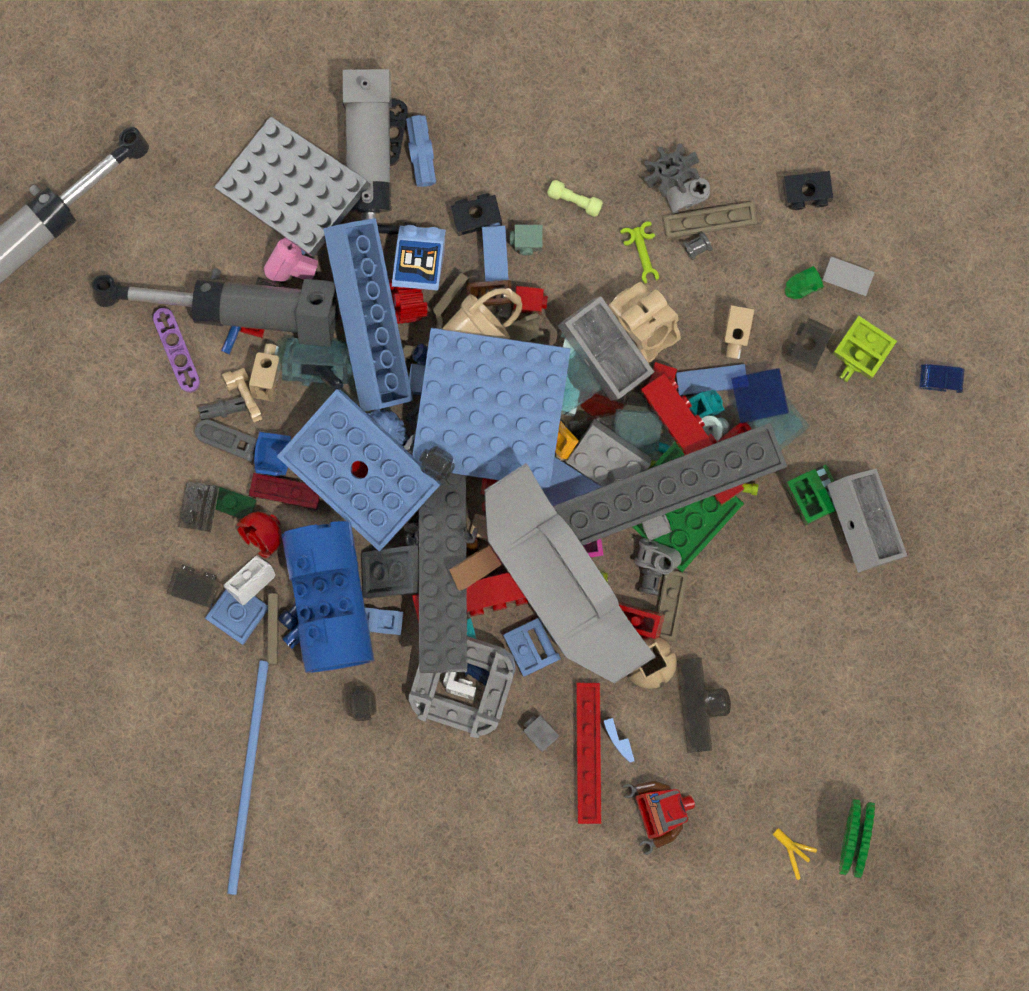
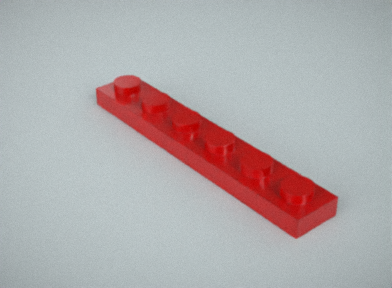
(588, 753)

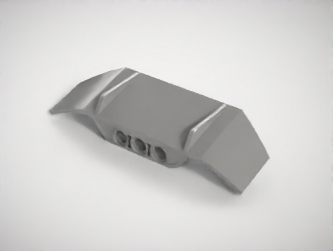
(560, 578)

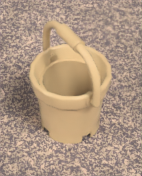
(478, 319)

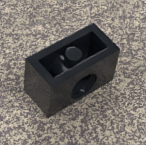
(819, 182)
(465, 223)

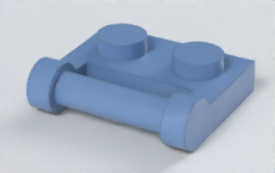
(525, 651)

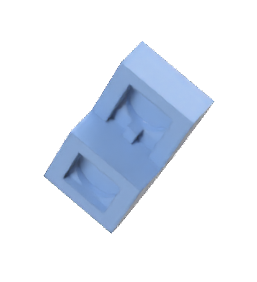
(384, 621)
(622, 746)

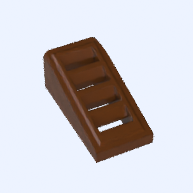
(472, 288)

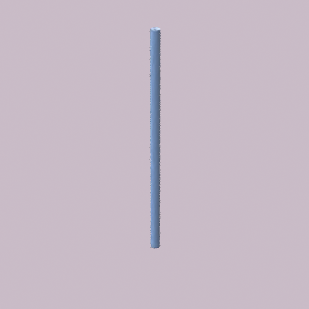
(247, 778)

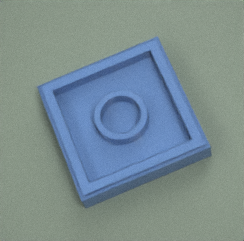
(235, 618)

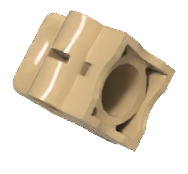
(646, 319)

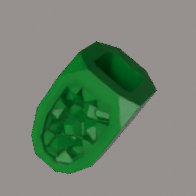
(803, 284)

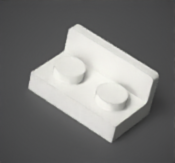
(461, 688)

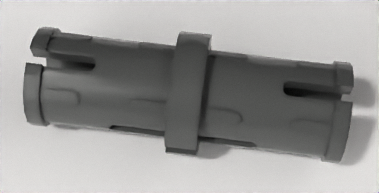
(222, 408)

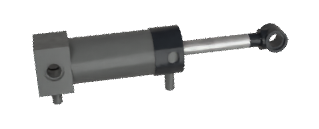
(217, 302)

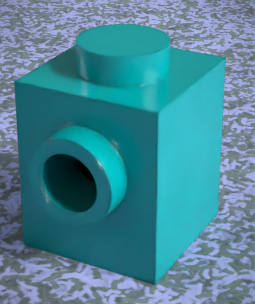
(706, 404)

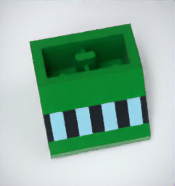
(812, 494)

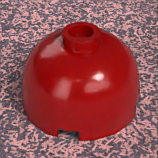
(261, 531)

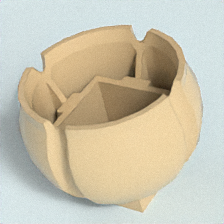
(663, 675)

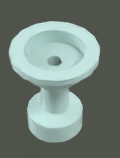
(715, 426)

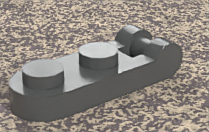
(225, 439)

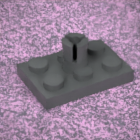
(390, 572)

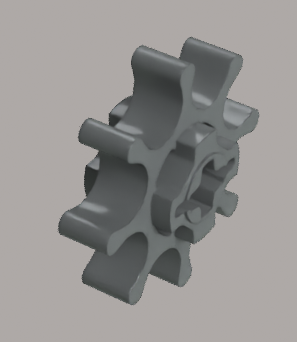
(672, 170)

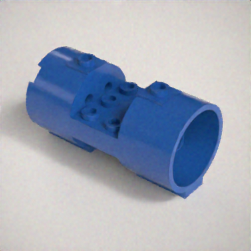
(328, 596)

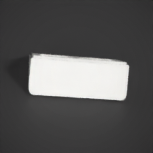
(250, 580)

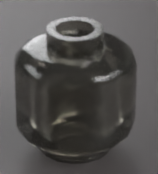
(437, 463)
(361, 704)

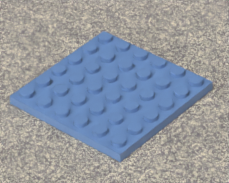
(492, 403)

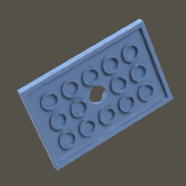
(324, 459)

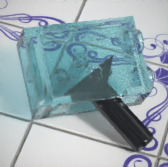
(317, 363)

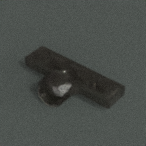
(699, 704)

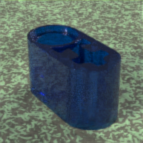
(941, 378)

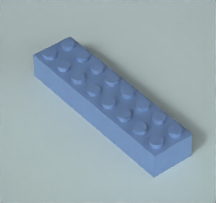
(368, 314)

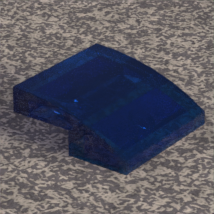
(760, 395)

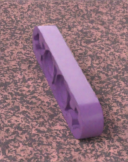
(174, 351)

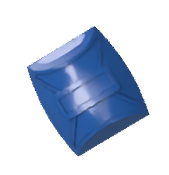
(266, 453)

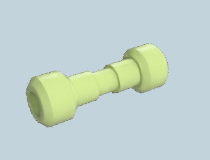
(592, 205)

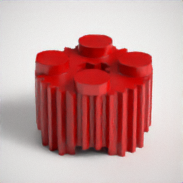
(408, 304)

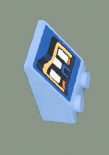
(419, 257)

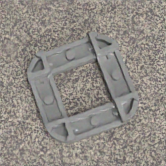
(459, 715)

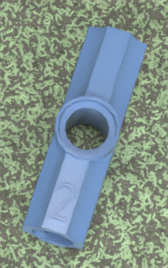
(421, 151)

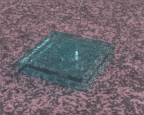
(639, 429)

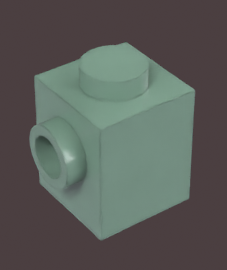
(526, 238)

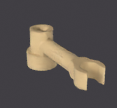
(237, 380)

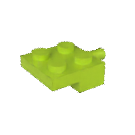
(863, 349)

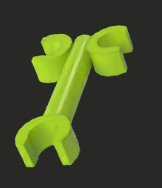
(639, 235)

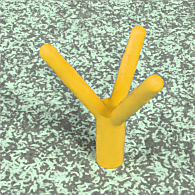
(793, 846)

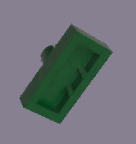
(234, 503)

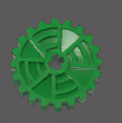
(857, 838)

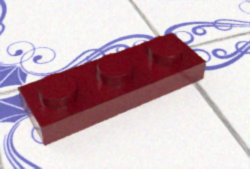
(283, 491)

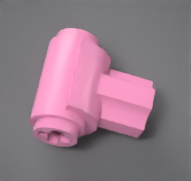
(289, 261)

